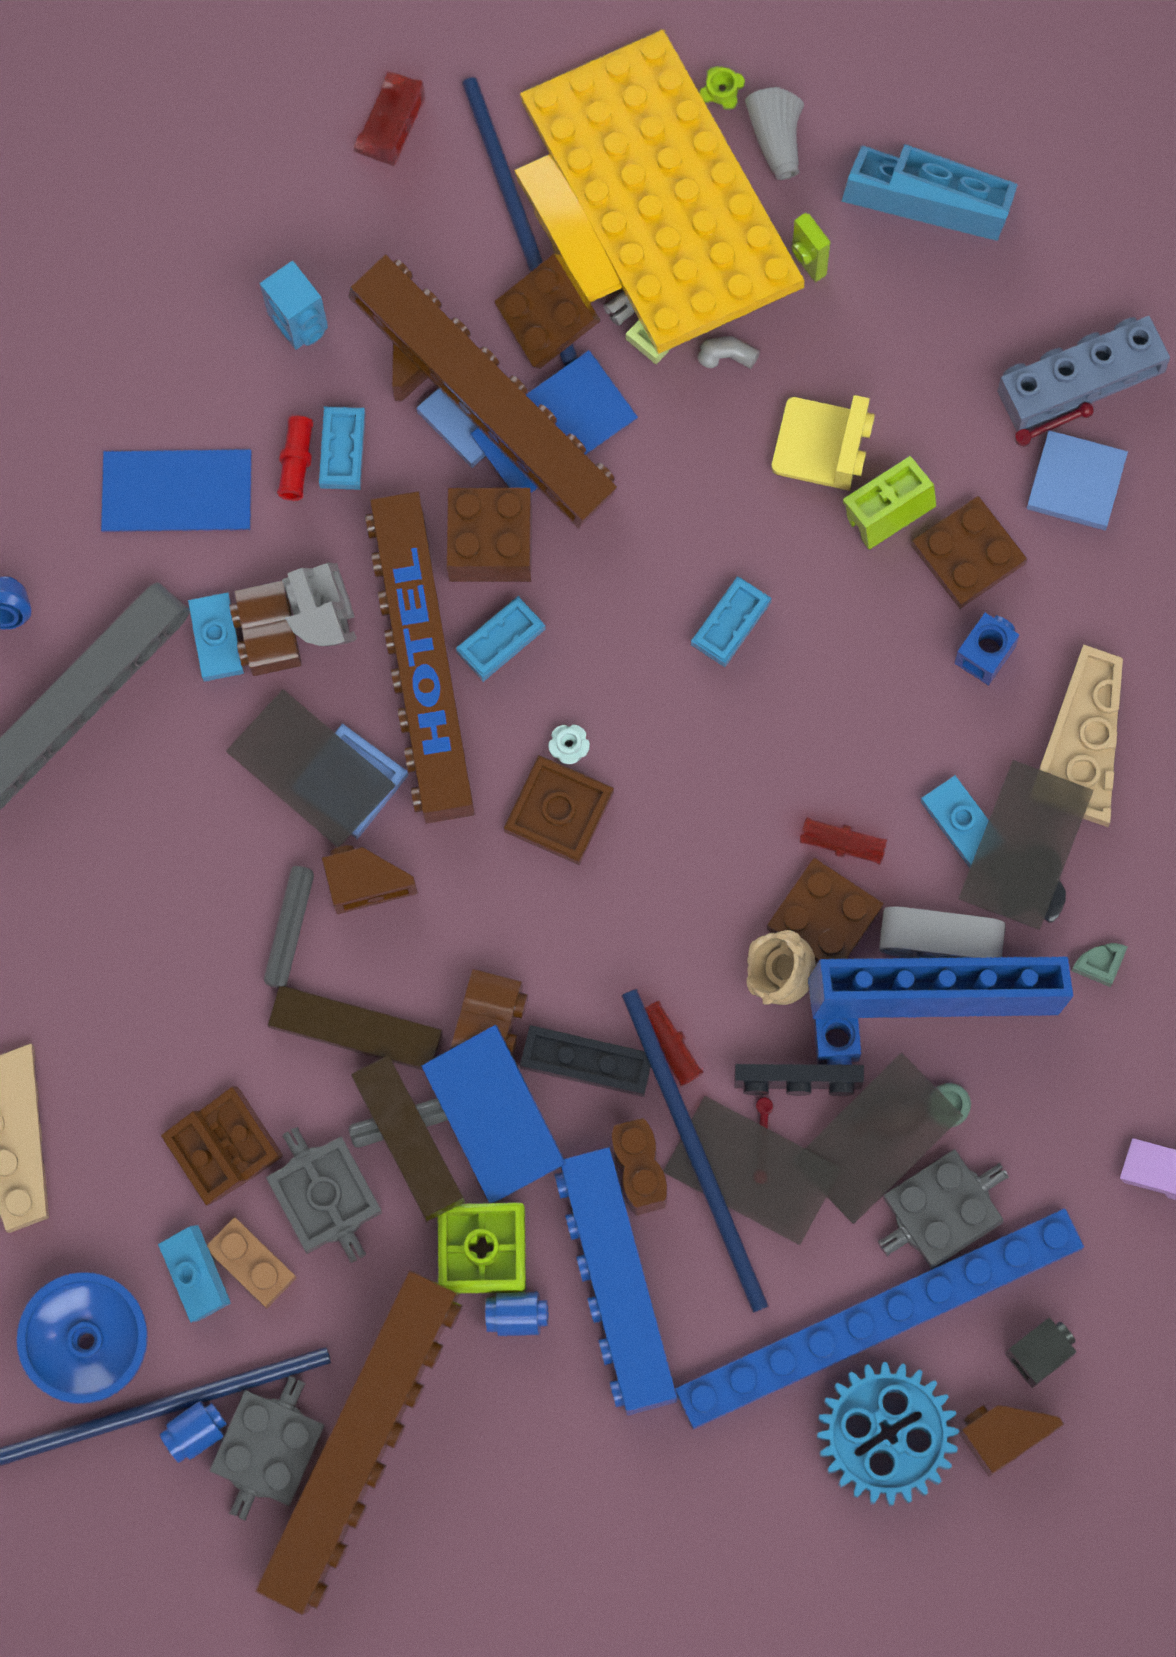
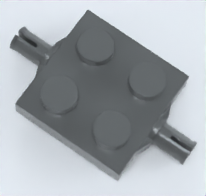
(324, 1195)
(943, 1209)
(267, 1448)

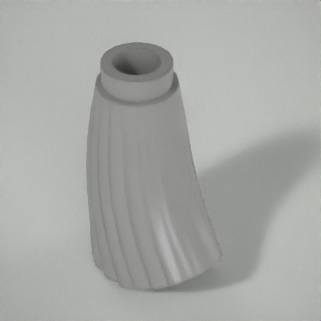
(774, 121)

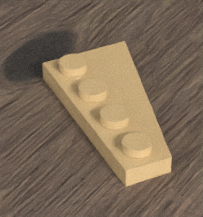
(1086, 730)
(21, 1159)

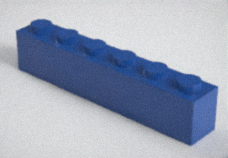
(939, 987)
(617, 1282)

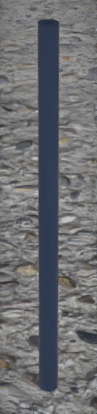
(507, 185)
(695, 1151)
(164, 1406)

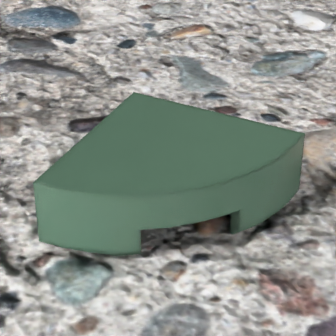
(1101, 963)

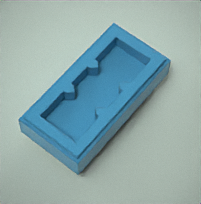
(342, 448)
(731, 621)
(215, 637)
(500, 638)
(957, 817)
(194, 1273)

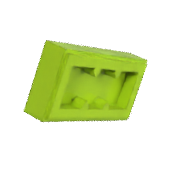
(810, 246)

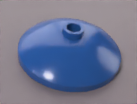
(59, 1318)

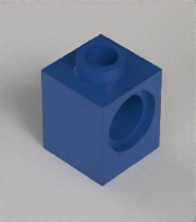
(983, 664)
(832, 1055)

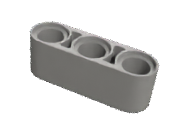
(939, 934)

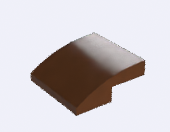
(222, 1145)

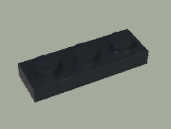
(586, 1061)
(798, 1078)

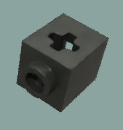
(1042, 1351)

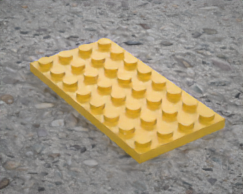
(662, 191)

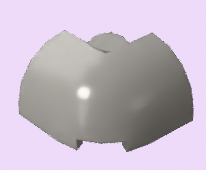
(319, 605)

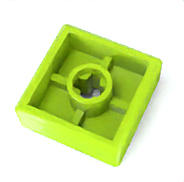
(502, 1268)

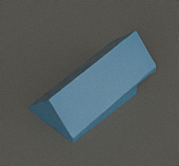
(930, 191)

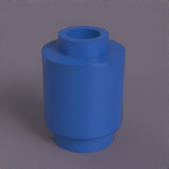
(516, 1314)
(193, 1431)

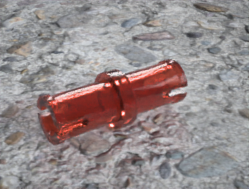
(843, 841)
(673, 1045)

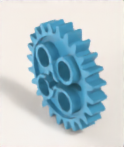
(909, 1467)

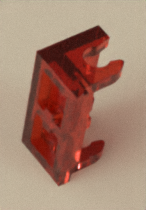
(391, 118)

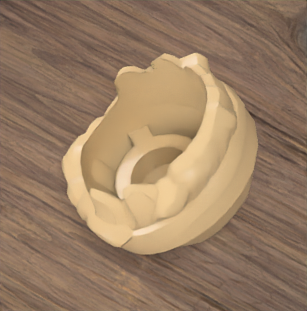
(779, 967)

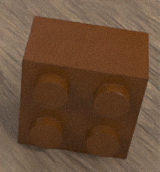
(489, 534)

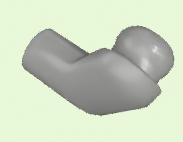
(726, 347)

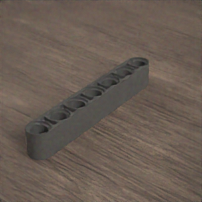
(87, 686)

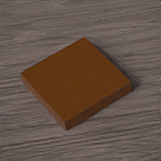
(558, 810)

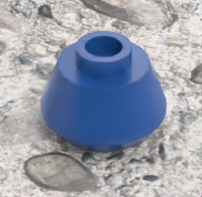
(14, 604)

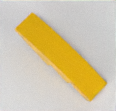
(568, 227)

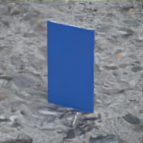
(583, 404)
(176, 490)
(493, 1114)

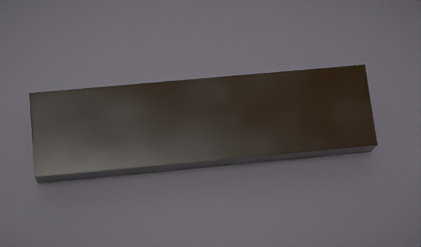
(354, 1028)
(407, 1138)

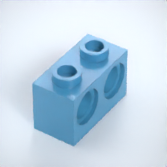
(294, 306)

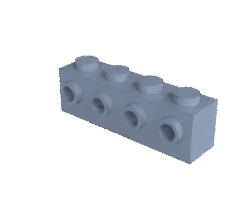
(1083, 373)

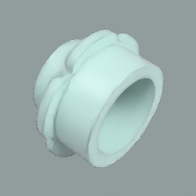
(571, 754)

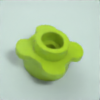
(722, 76)

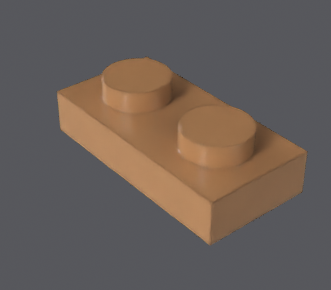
(250, 1262)

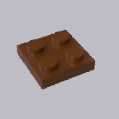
(547, 311)
(969, 552)
(826, 912)

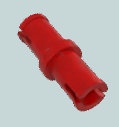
(295, 458)

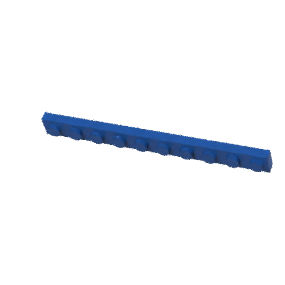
(879, 1319)

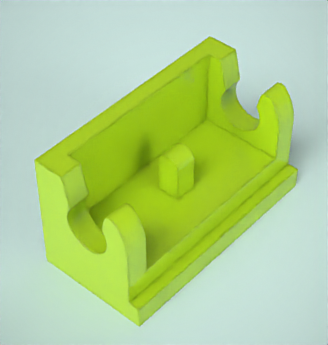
(890, 502)

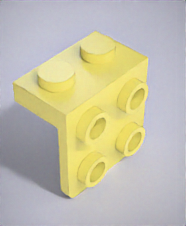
(822, 441)

